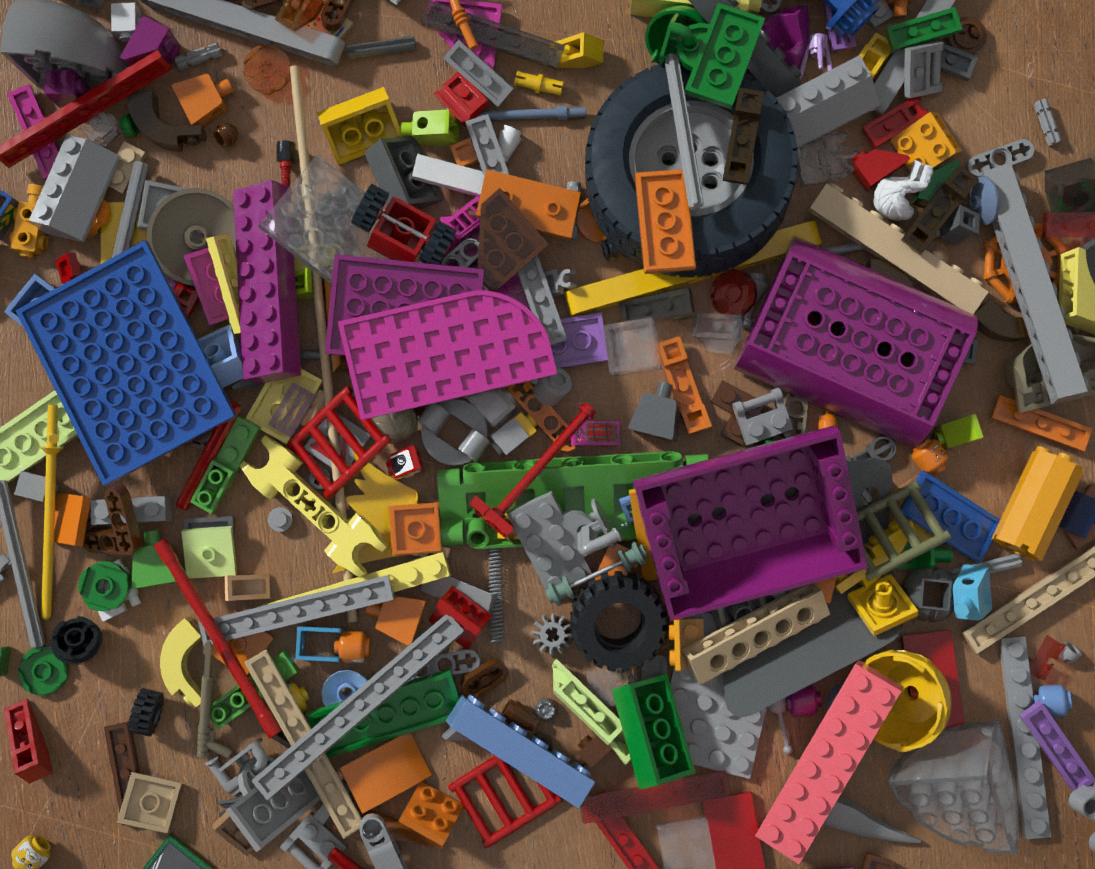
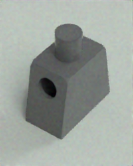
(657, 414)

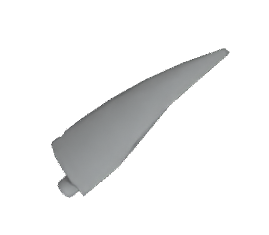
(855, 820)

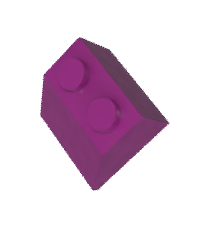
(147, 39)

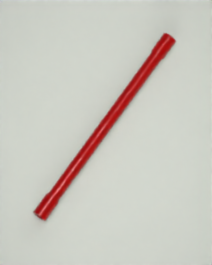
(264, 716)

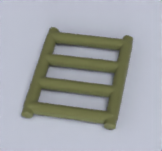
(917, 547)

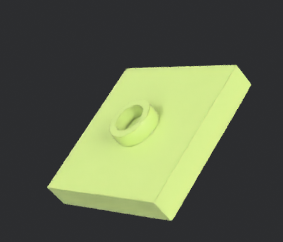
(209, 552)

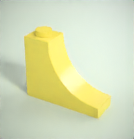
(1077, 290)

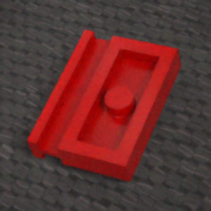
(462, 98)

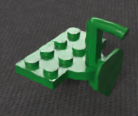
(714, 52)

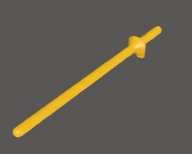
(49, 514)

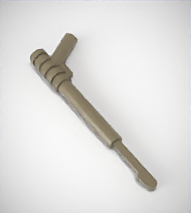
(205, 734)

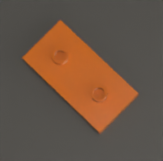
(545, 206)
(664, 222)

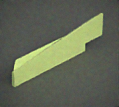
(589, 709)

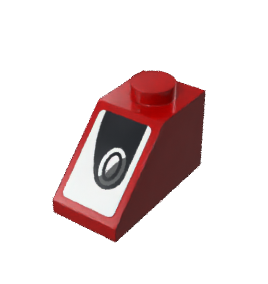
(405, 463)

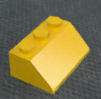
(358, 124)

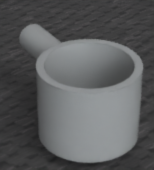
(552, 388)

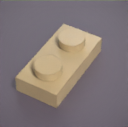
(123, 171)

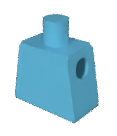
(972, 599)

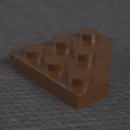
(505, 240)

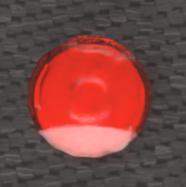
(733, 292)

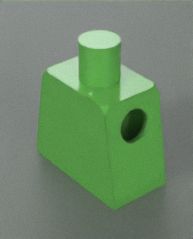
(147, 565)

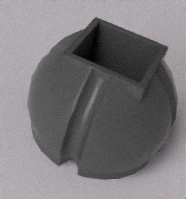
(914, 588)

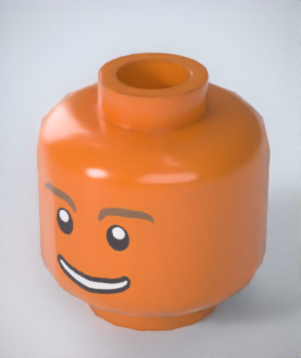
(930, 456)

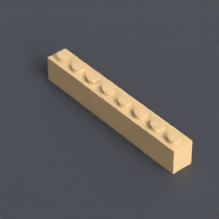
(885, 243)

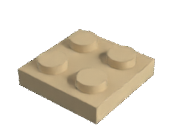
(149, 802)

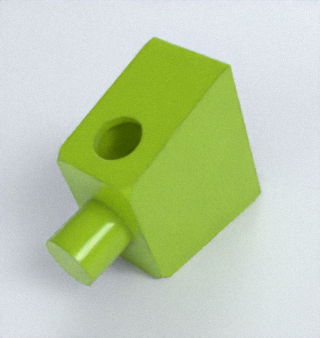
(433, 128)

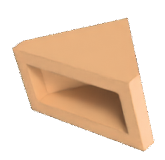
(247, 587)

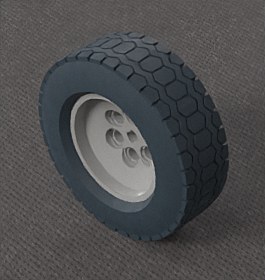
(639, 132)

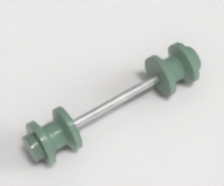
(564, 589)

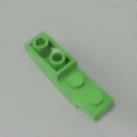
(225, 467)
(235, 703)

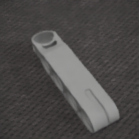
(380, 843)

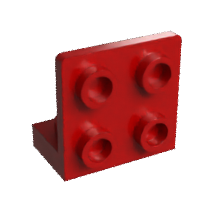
(465, 612)

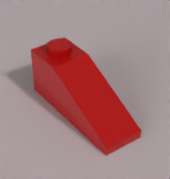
(26, 742)

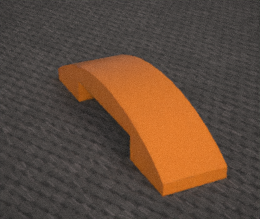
(684, 388)

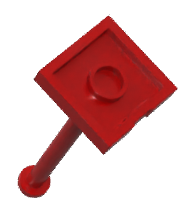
(496, 516)

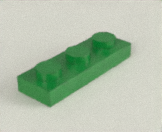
(923, 29)

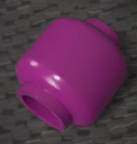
(804, 702)

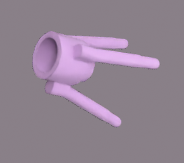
(818, 48)

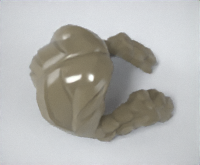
(398, 425)

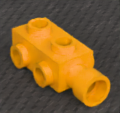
(36, 239)

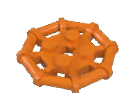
(992, 248)

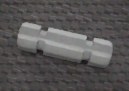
(198, 56)
(1047, 122)

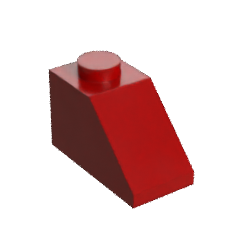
(876, 165)

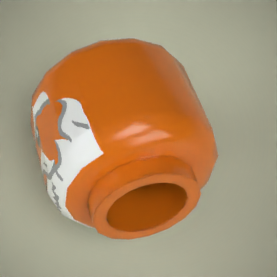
(353, 646)

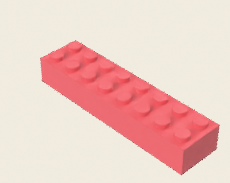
(829, 761)

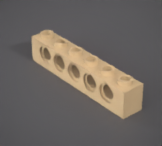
(755, 632)

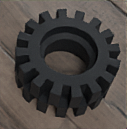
(146, 712)

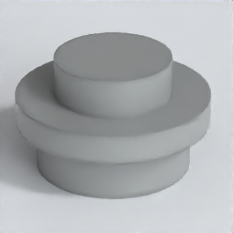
(280, 519)

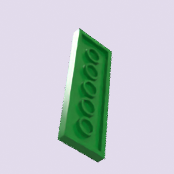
(411, 708)

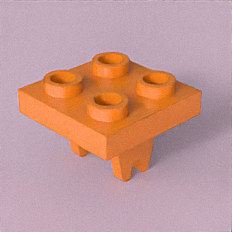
(431, 813)

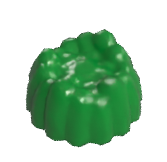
(128, 126)

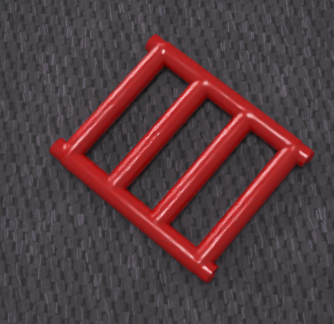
(312, 428)
(509, 825)

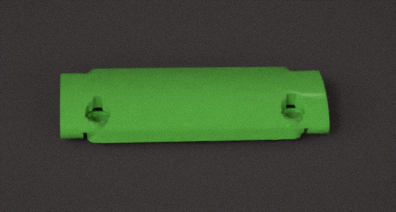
(570, 479)

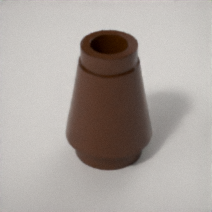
(516, 712)

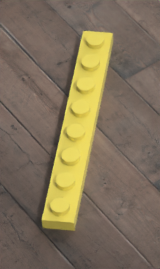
(402, 575)

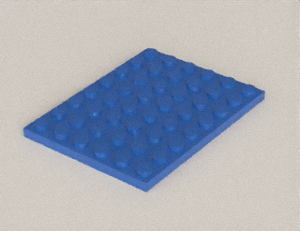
(125, 363)

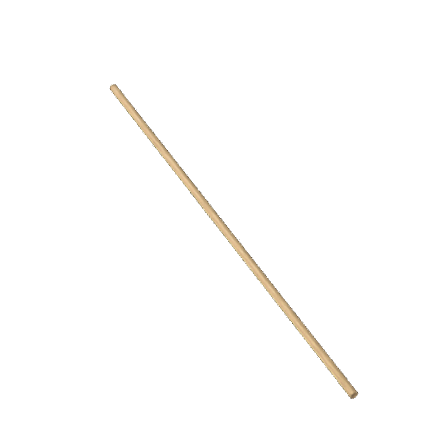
(319, 307)

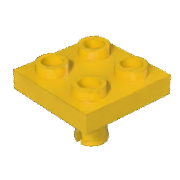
(882, 605)

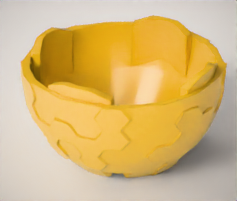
(913, 721)

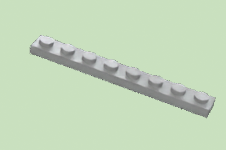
(303, 608)
(1024, 746)

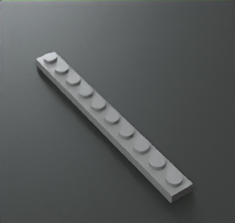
(532, 274)
(357, 707)

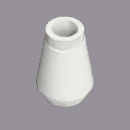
(508, 141)

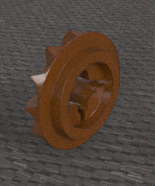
(976, 32)

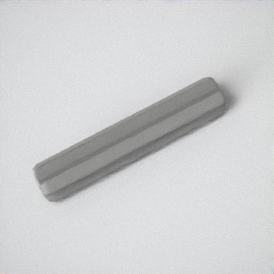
(995, 565)

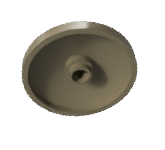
(183, 224)

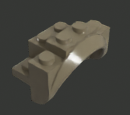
(1025, 369)

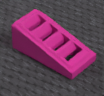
(456, 217)

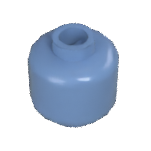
(1055, 699)

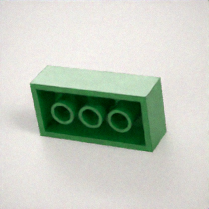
(653, 731)

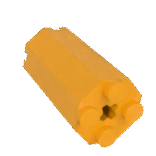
(1038, 504)

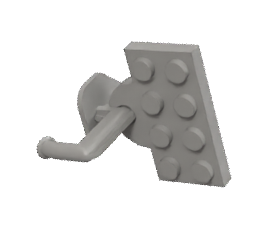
(560, 539)
(253, 814)

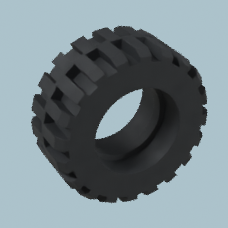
(627, 650)

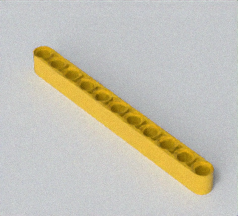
(640, 285)

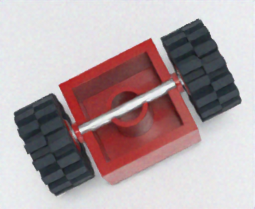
(401, 229)

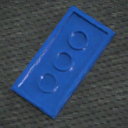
(963, 519)

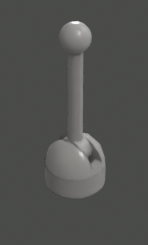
(778, 708)

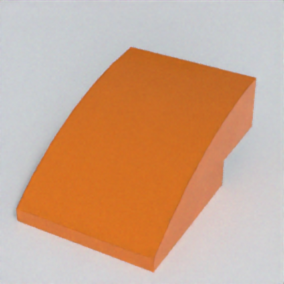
(385, 771)

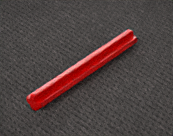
(208, 454)

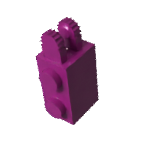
(64, 86)

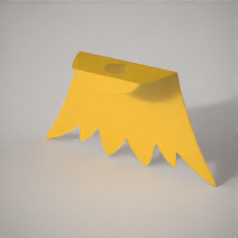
(379, 494)

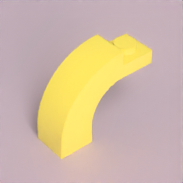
(174, 661)

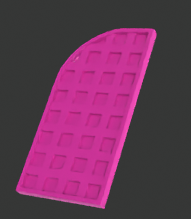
(443, 351)

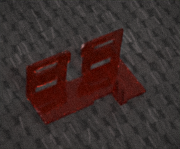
(1043, 654)

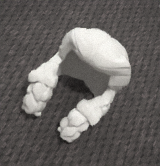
(890, 192)

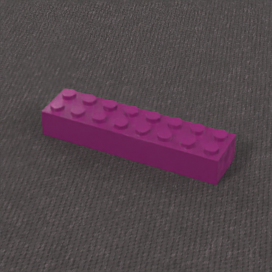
(265, 289)

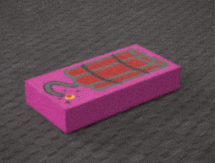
(597, 434)

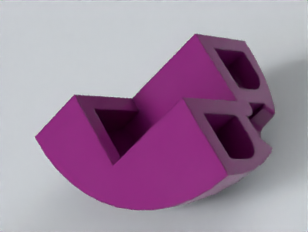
(789, 32)

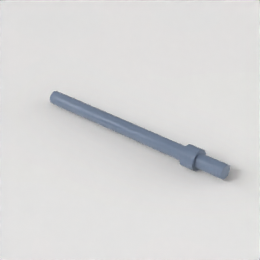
(560, 112)

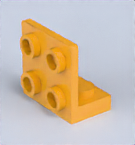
(927, 141)
(684, 633)

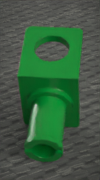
(928, 558)

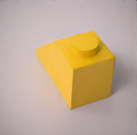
(581, 51)

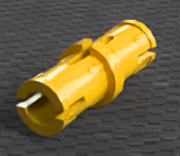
(539, 83)

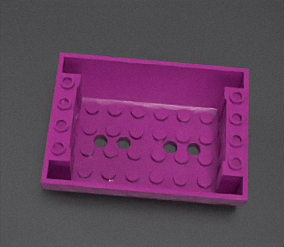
(846, 370)
(753, 544)

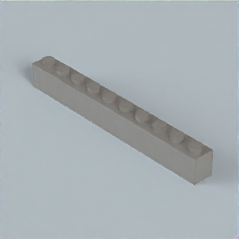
(1034, 290)

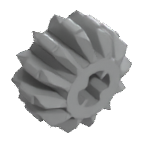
(560, 632)

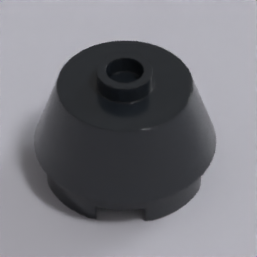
(76, 641)

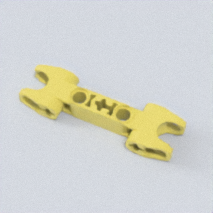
(346, 535)

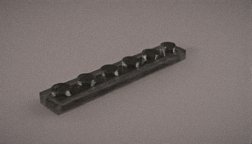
(496, 36)

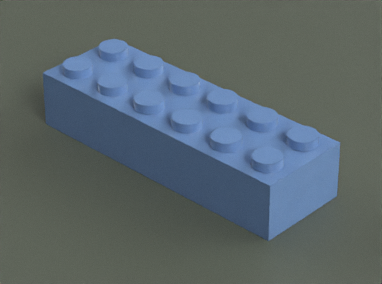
(521, 752)

